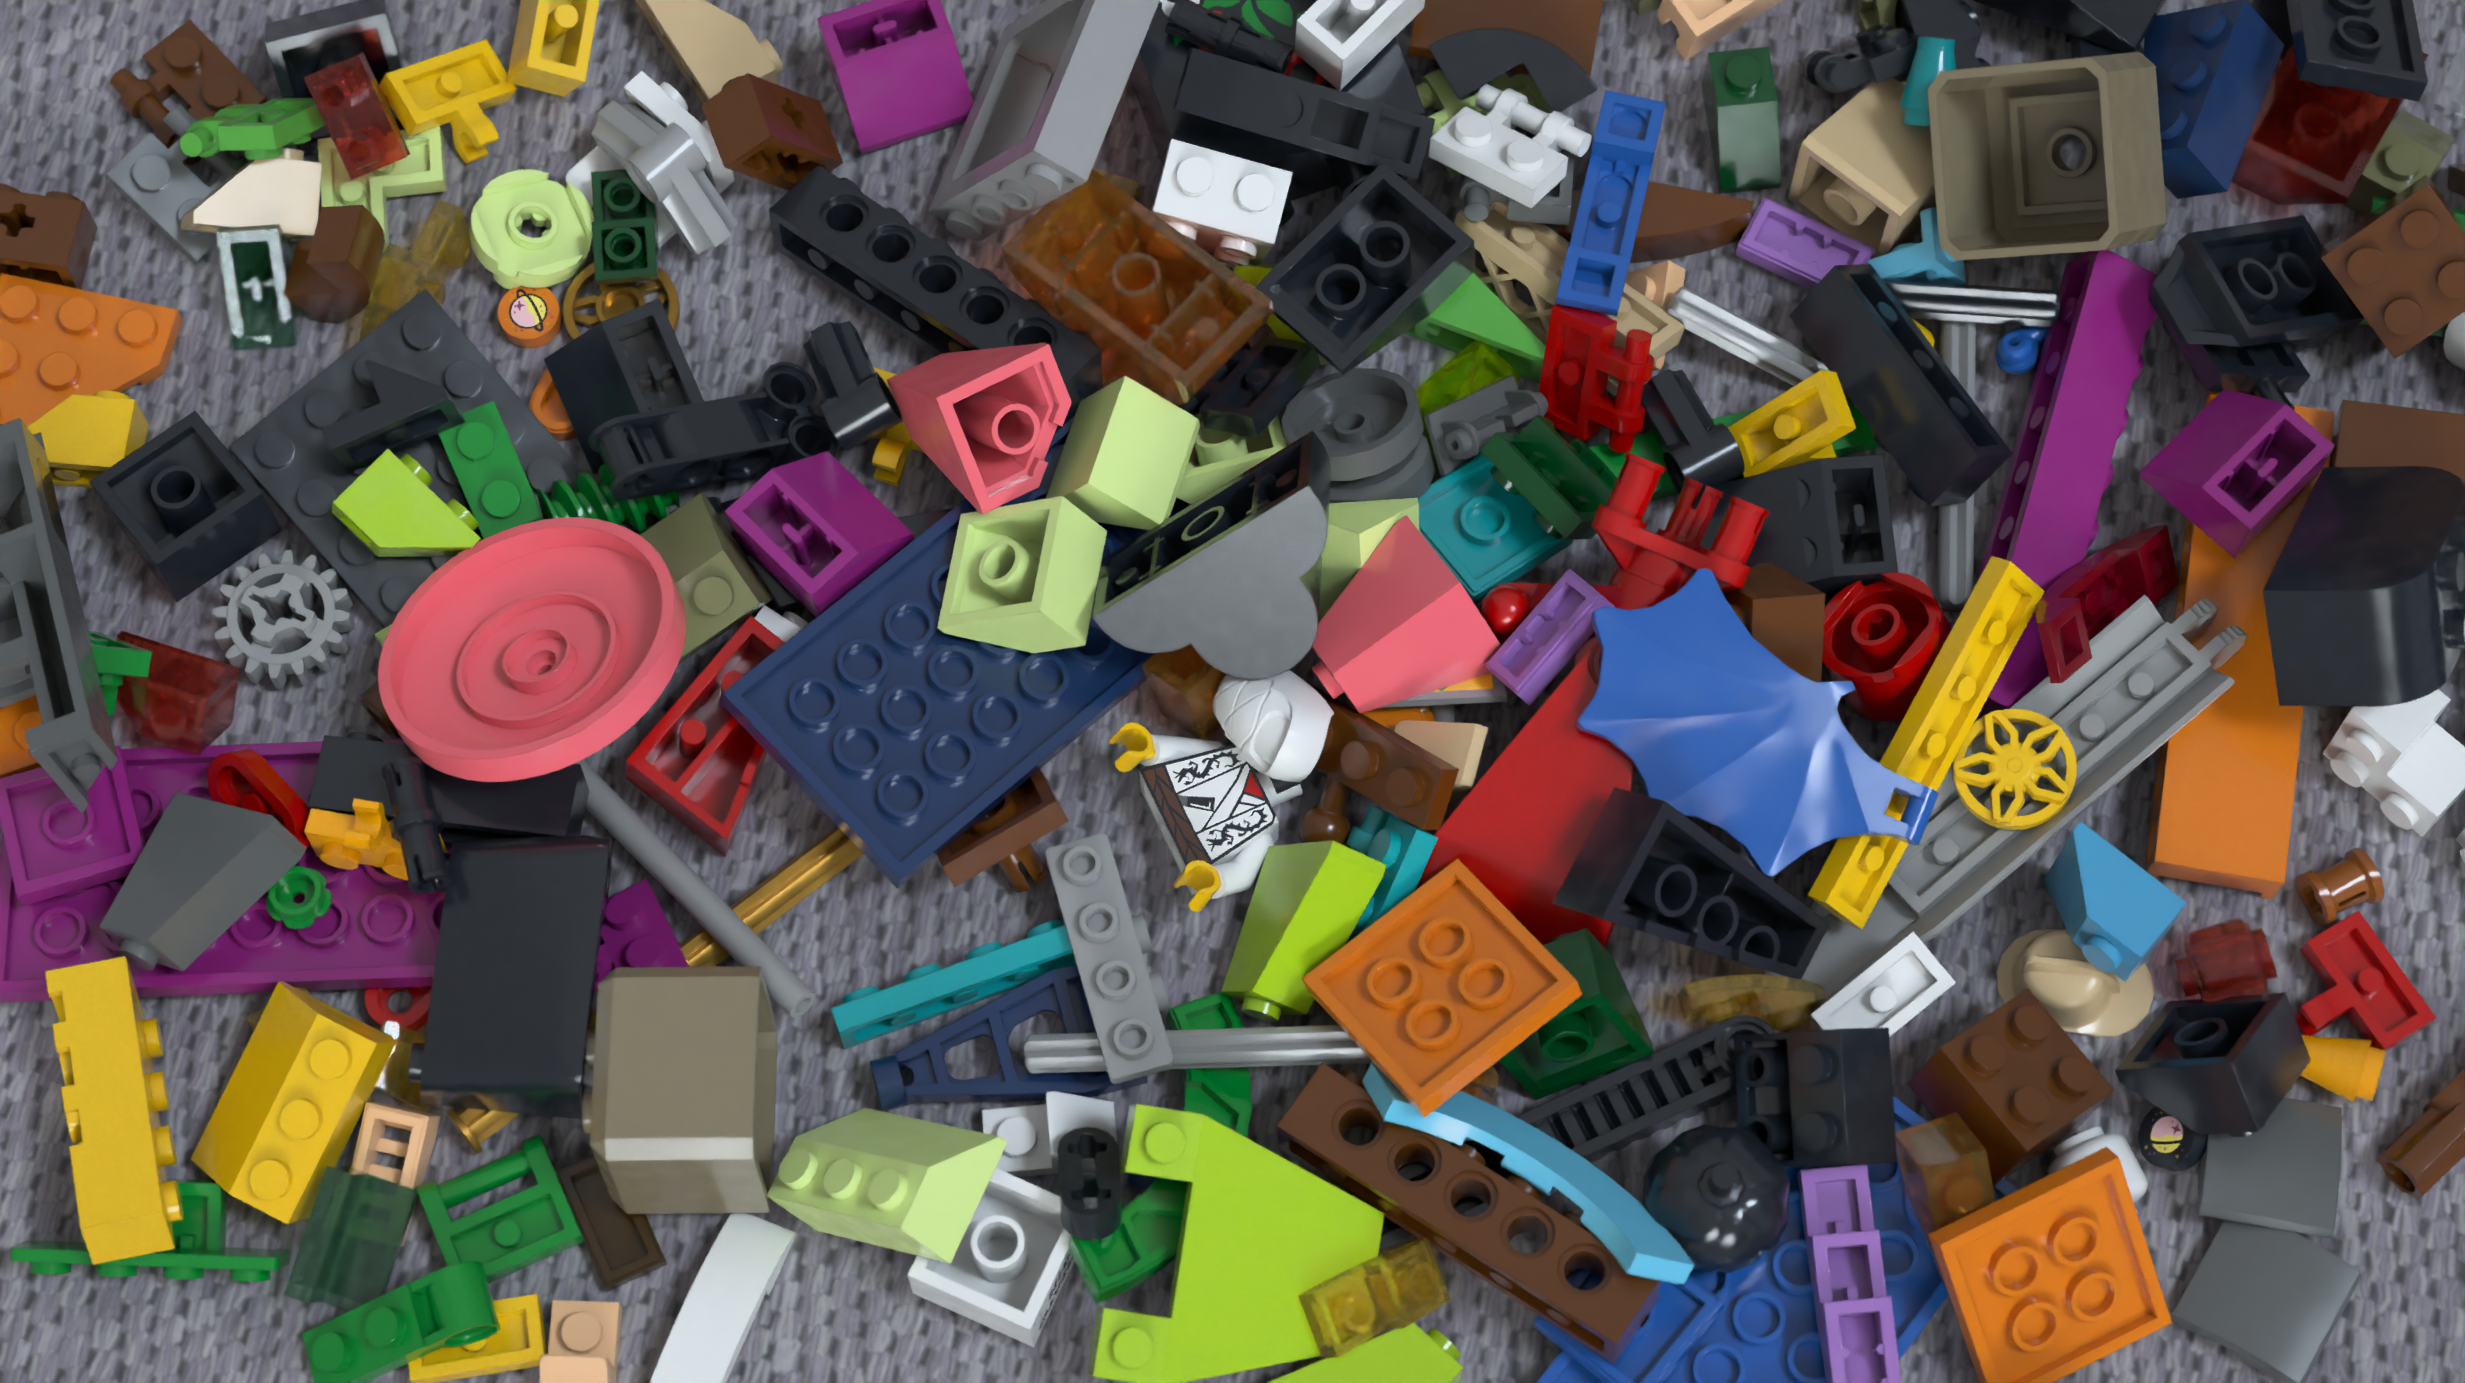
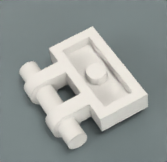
(1503, 158)

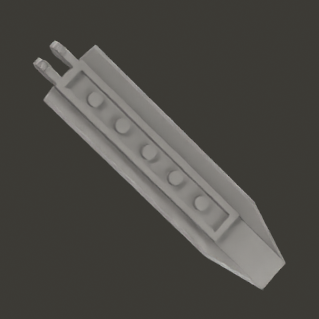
(2115, 712)

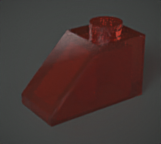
(182, 700)

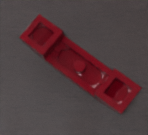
(2099, 592)

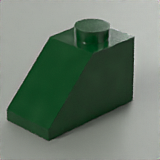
(1743, 119)

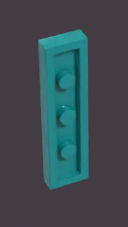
(936, 991)

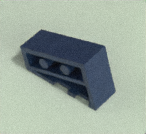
(2209, 87)

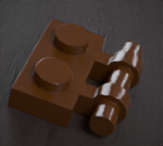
(192, 70)

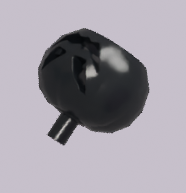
(1718, 1196)

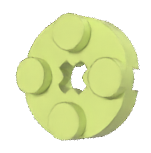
(523, 259)

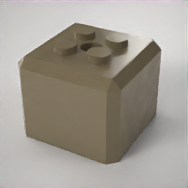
(2002, 165)
(683, 1089)

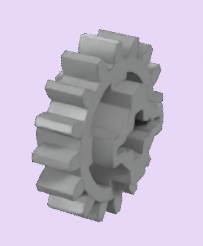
(291, 643)

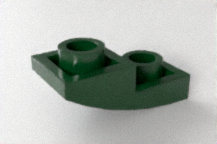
(623, 230)

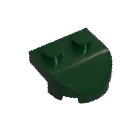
(1554, 476)

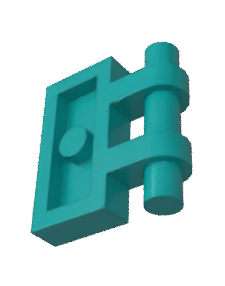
(1402, 849)

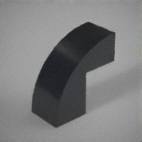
(1483, 54)

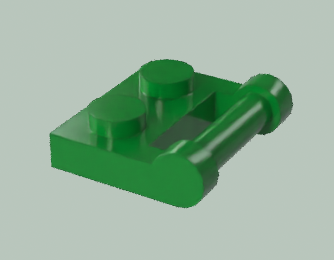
(511, 1230)

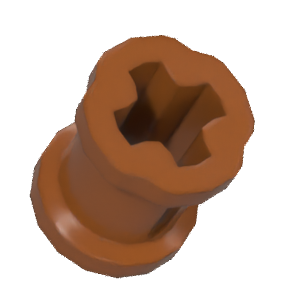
(2340, 886)

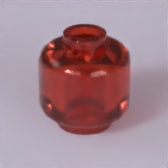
(2225, 962)

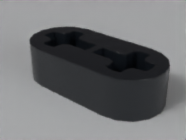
(1097, 1182)

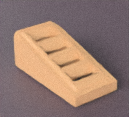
(417, 1151)

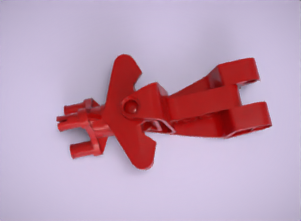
(1553, 780)

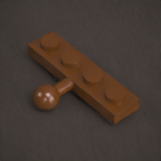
(1380, 767)

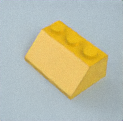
(291, 1103)

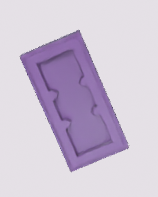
(1797, 245)
(1547, 637)

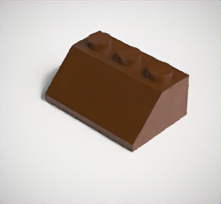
(1566, 23)

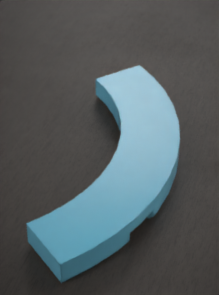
(1609, 1210)

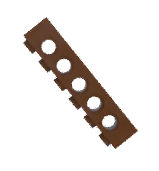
(1597, 1317)

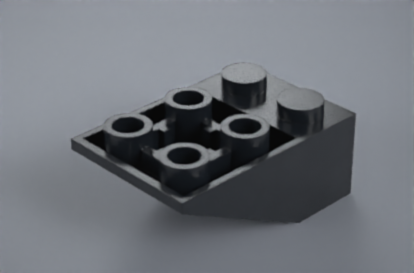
(1823, 522)

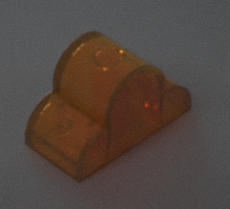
(1135, 288)

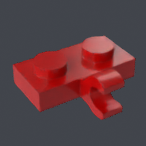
(2361, 984)

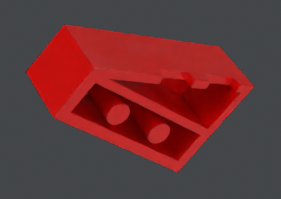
(698, 754)

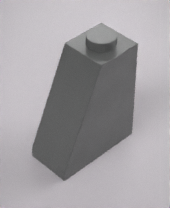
(196, 880)

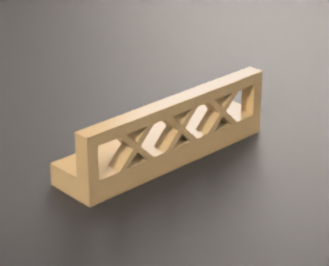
(1537, 259)

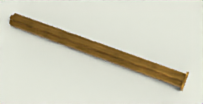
(755, 909)

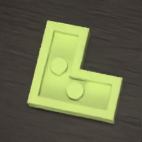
(416, 174)

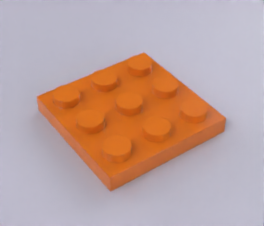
(1441, 987)
(2052, 1275)

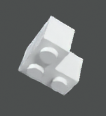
(1347, 34)
(2401, 759)

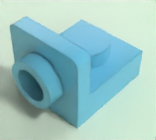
(1921, 260)

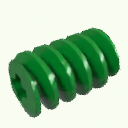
(597, 502)

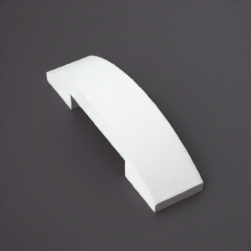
(724, 1301)

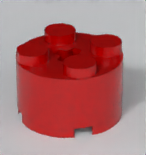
(1883, 643)

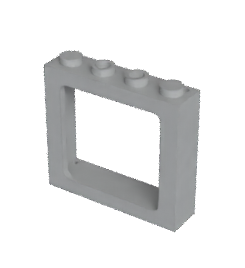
(998, 168)

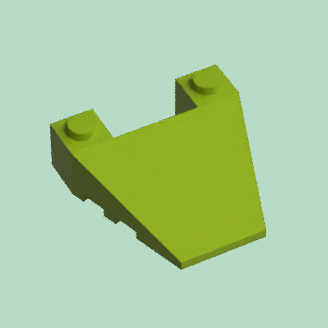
(1245, 1251)

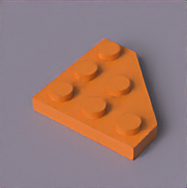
(75, 343)

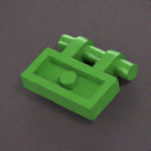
(254, 128)

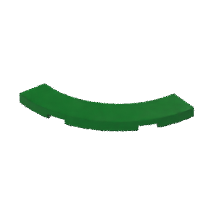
(1153, 1220)

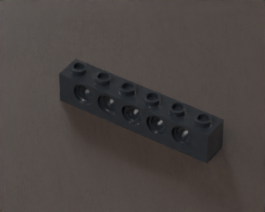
(919, 280)

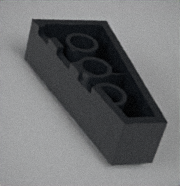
(1678, 882)

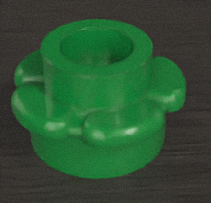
(299, 881)

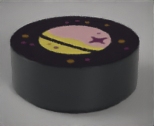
(2169, 1142)

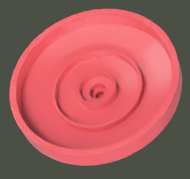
(532, 649)

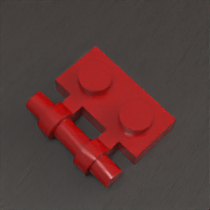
(1576, 374)

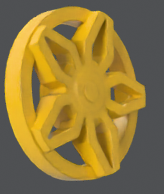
(2015, 769)

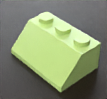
(888, 1181)

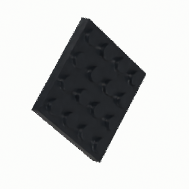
(304, 478)

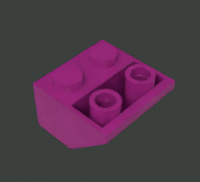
(895, 70)
(2238, 466)
(816, 529)

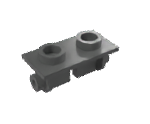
(1470, 422)

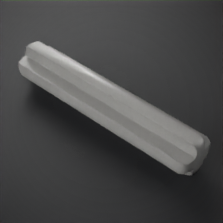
(1742, 337)

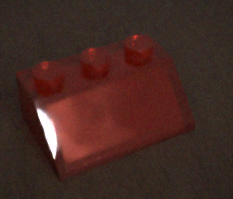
(2311, 139)

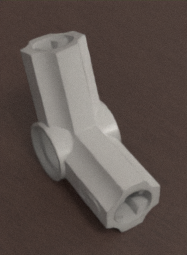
(667, 171)

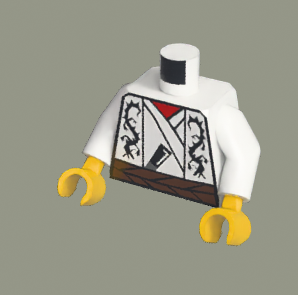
(1207, 808)

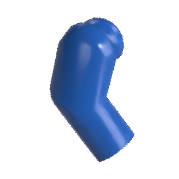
(2019, 349)

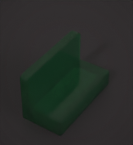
(351, 1239)

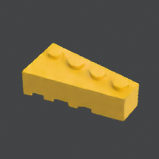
(114, 1111)

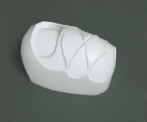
(1274, 723)

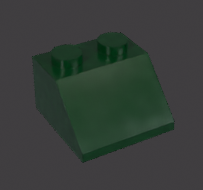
(1591, 1033)

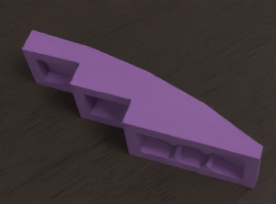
(1848, 1276)

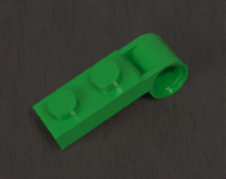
(490, 471)
(407, 1323)

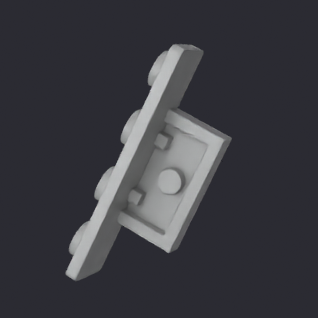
(1110, 959)

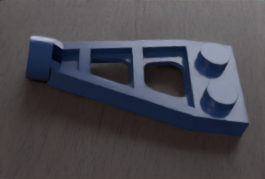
(1054, 992)

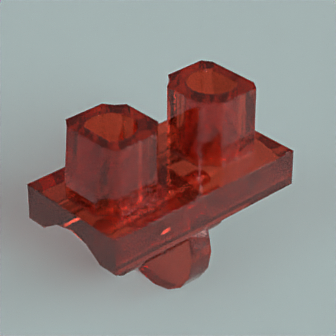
(357, 115)

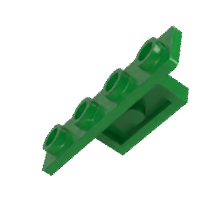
(197, 1242)

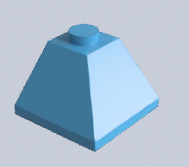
(2110, 903)

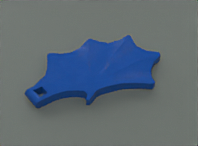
(1738, 732)

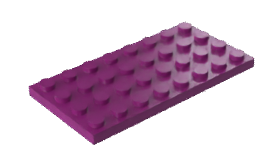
(367, 939)

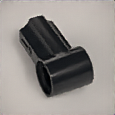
(855, 395)
(1687, 434)

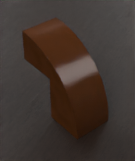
(338, 267)

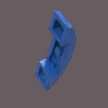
(1611, 203)

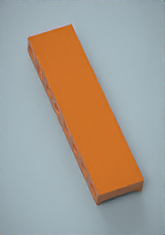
(2233, 769)

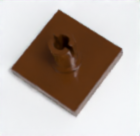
(1007, 835)

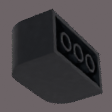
(2370, 588)

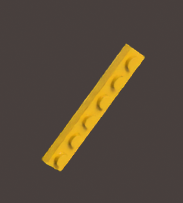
(1933, 730)

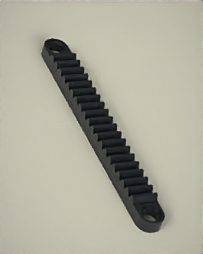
(1618, 1107)

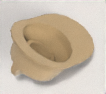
(2072, 988)

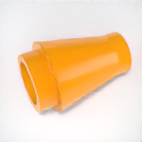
(2344, 1066)

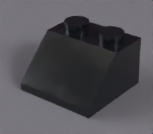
(328, 37)
(186, 505)
(2218, 1062)

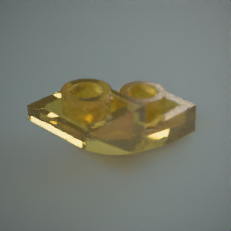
(1768, 997)
(1374, 1297)

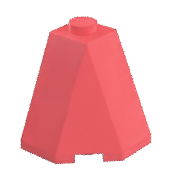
(985, 417)
(1401, 627)

